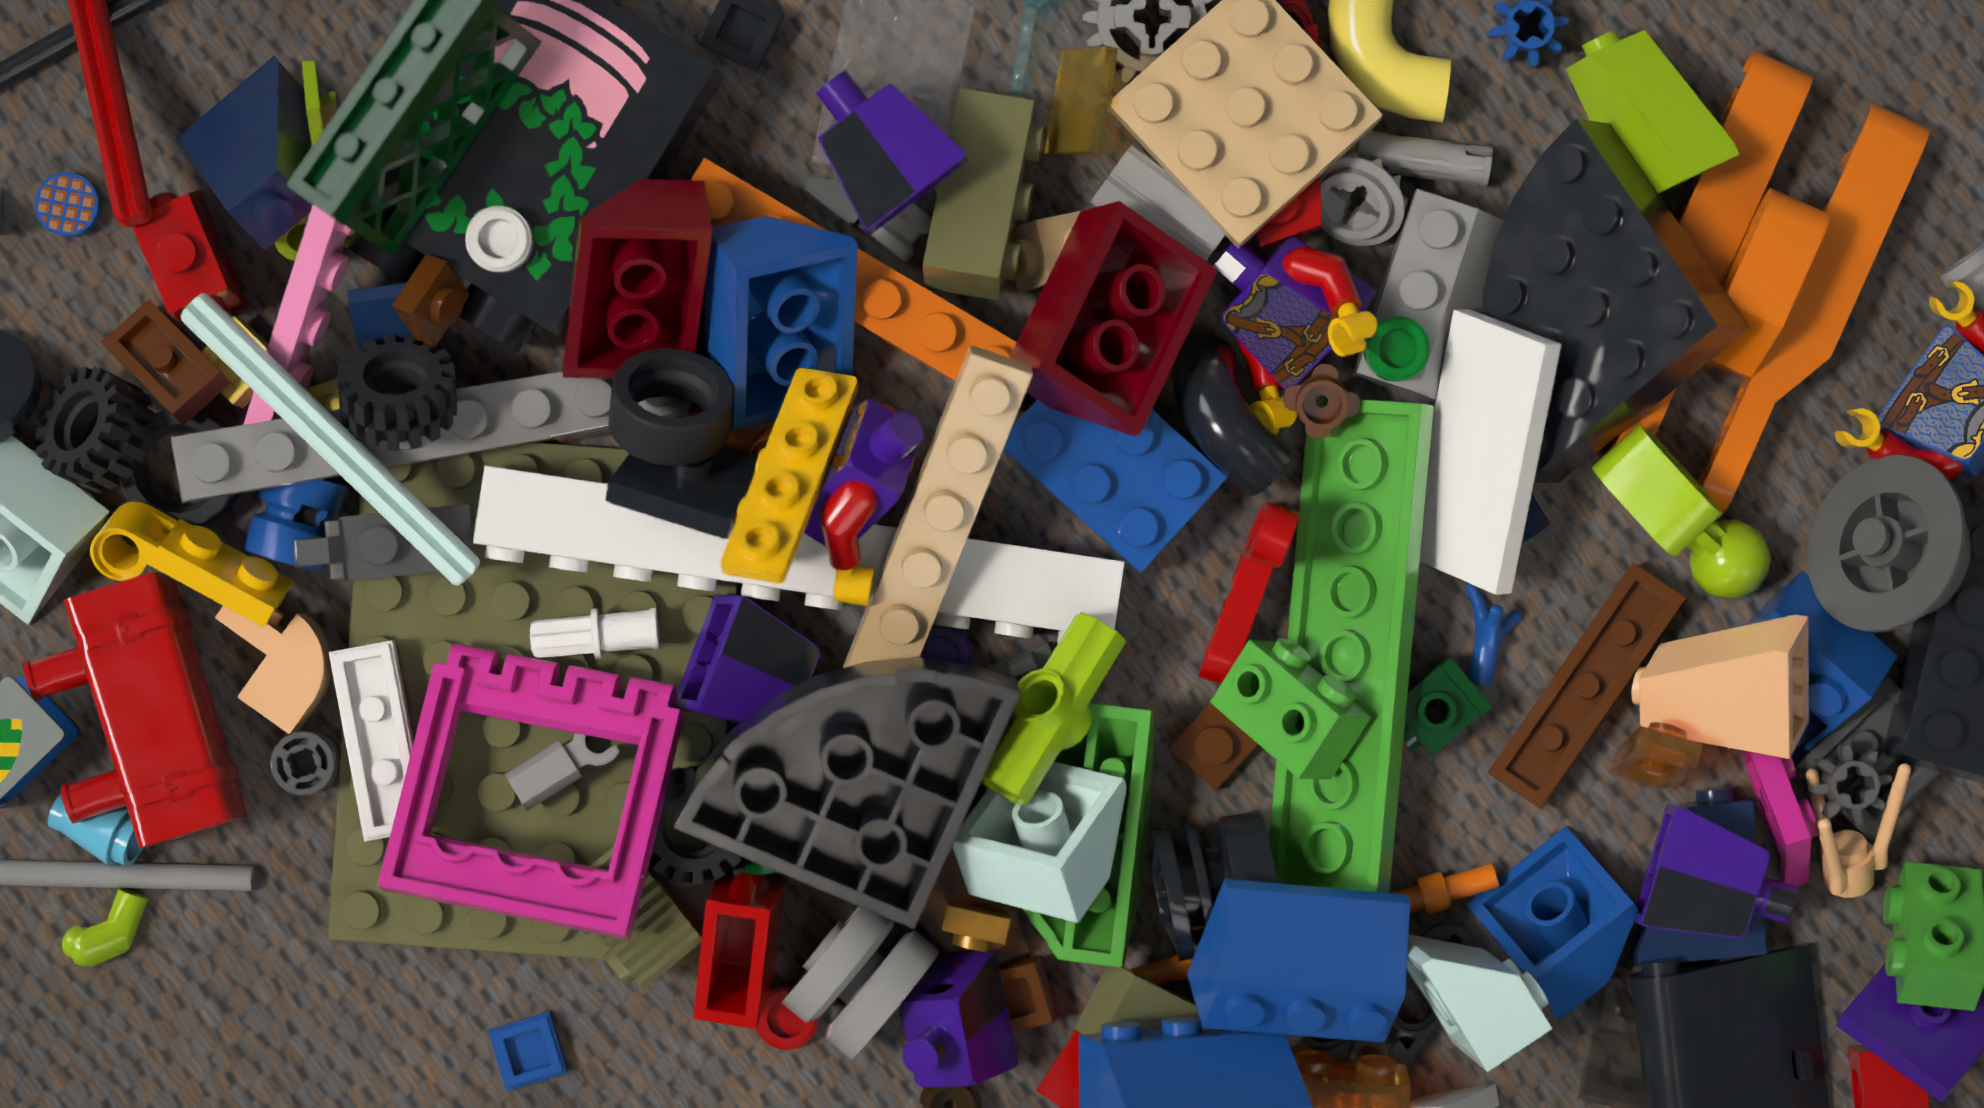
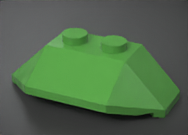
(1123, 747)

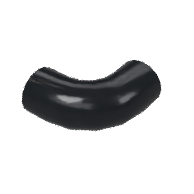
(1222, 418)

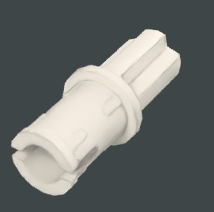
(595, 633)

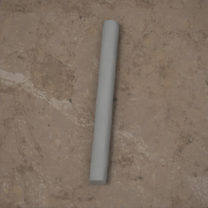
(134, 876)

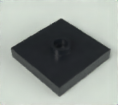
(690, 495)

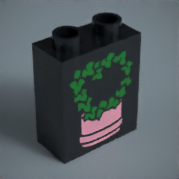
(577, 126)

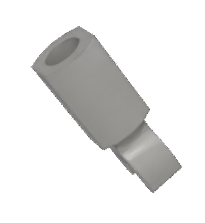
(554, 769)

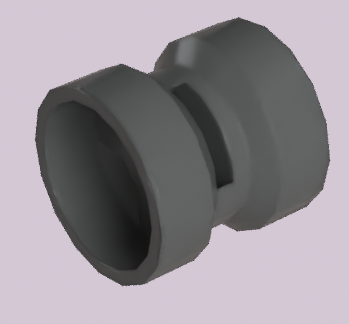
(317, 758)

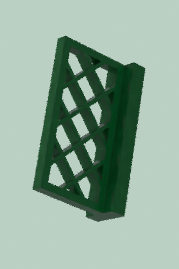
(385, 112)

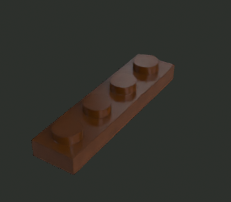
(1587, 686)

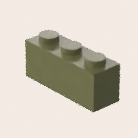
(979, 204)

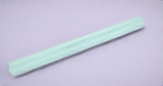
(330, 439)

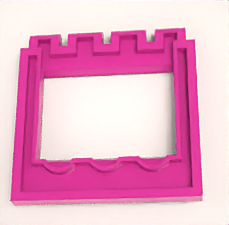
(516, 881)

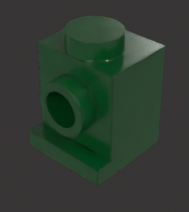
(1462, 699)

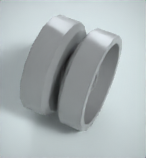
(859, 975)

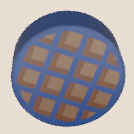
(68, 204)

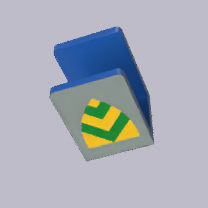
(29, 736)

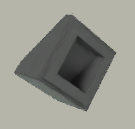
(833, 197)

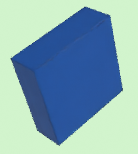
(528, 1050)

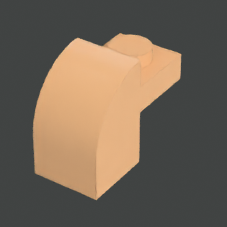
(292, 673)

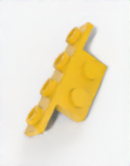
(789, 476)

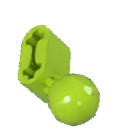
(1677, 512)

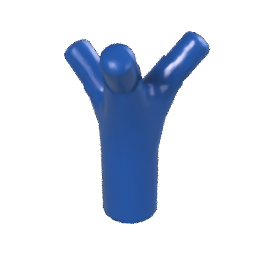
(1489, 634)

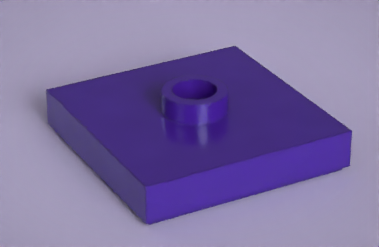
(1919, 1041)

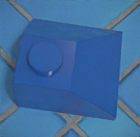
(1559, 920)

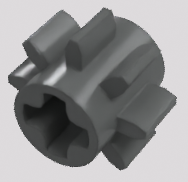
(1837, 771)

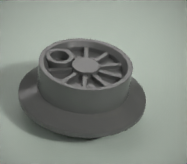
(1888, 544)

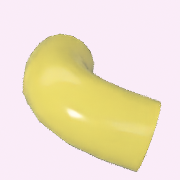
(1380, 66)

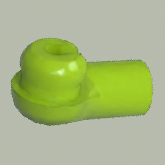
(109, 938)

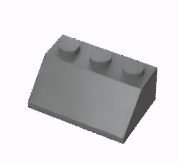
(1434, 269)

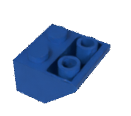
(1842, 661)

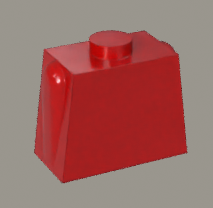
(187, 254)
(738, 950)

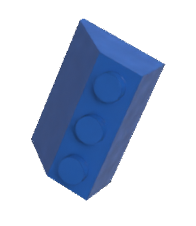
(777, 304)
(1302, 961)
(1187, 1068)

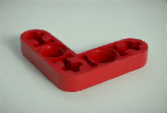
(1262, 552)

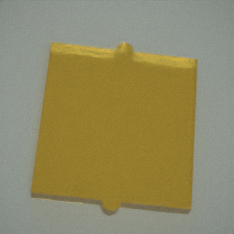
(1081, 101)

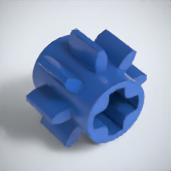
(1510, 27)

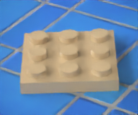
(1244, 113)

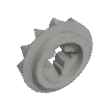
(1377, 216)

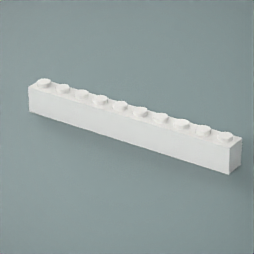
(576, 525)

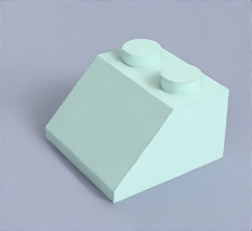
(42, 529)
(1048, 852)
(1478, 1000)

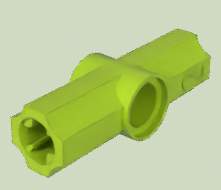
(1052, 709)

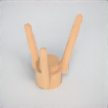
(1846, 855)

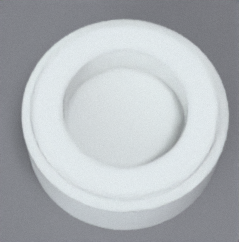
(499, 239)

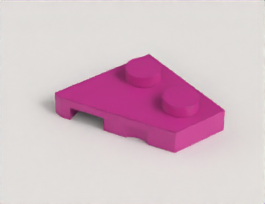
(1783, 816)

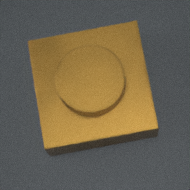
(975, 926)

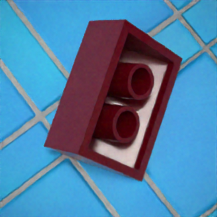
(638, 276)
(1112, 318)

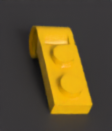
(189, 556)

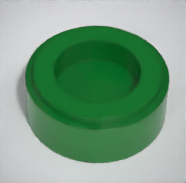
(1397, 349)

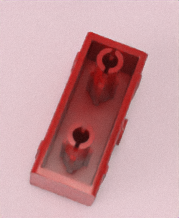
(152, 710)

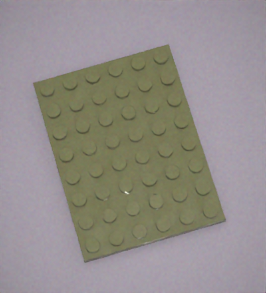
(476, 799)

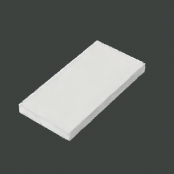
(1485, 448)

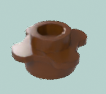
(1321, 419)

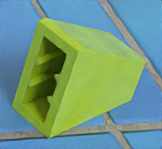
(1649, 108)

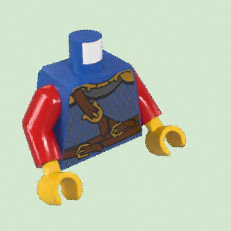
(1940, 401)

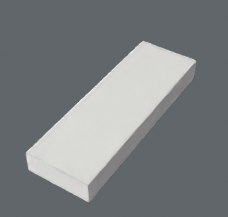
(374, 730)

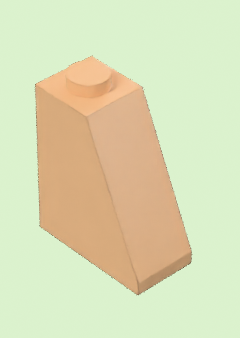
(1732, 686)

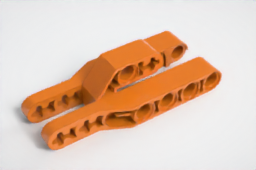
(1796, 263)

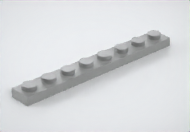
(486, 420)

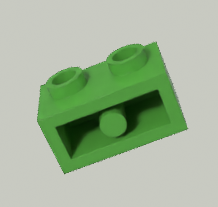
(1291, 708)
(1936, 935)

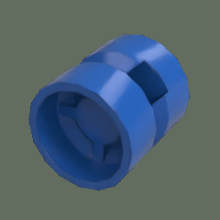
(275, 529)

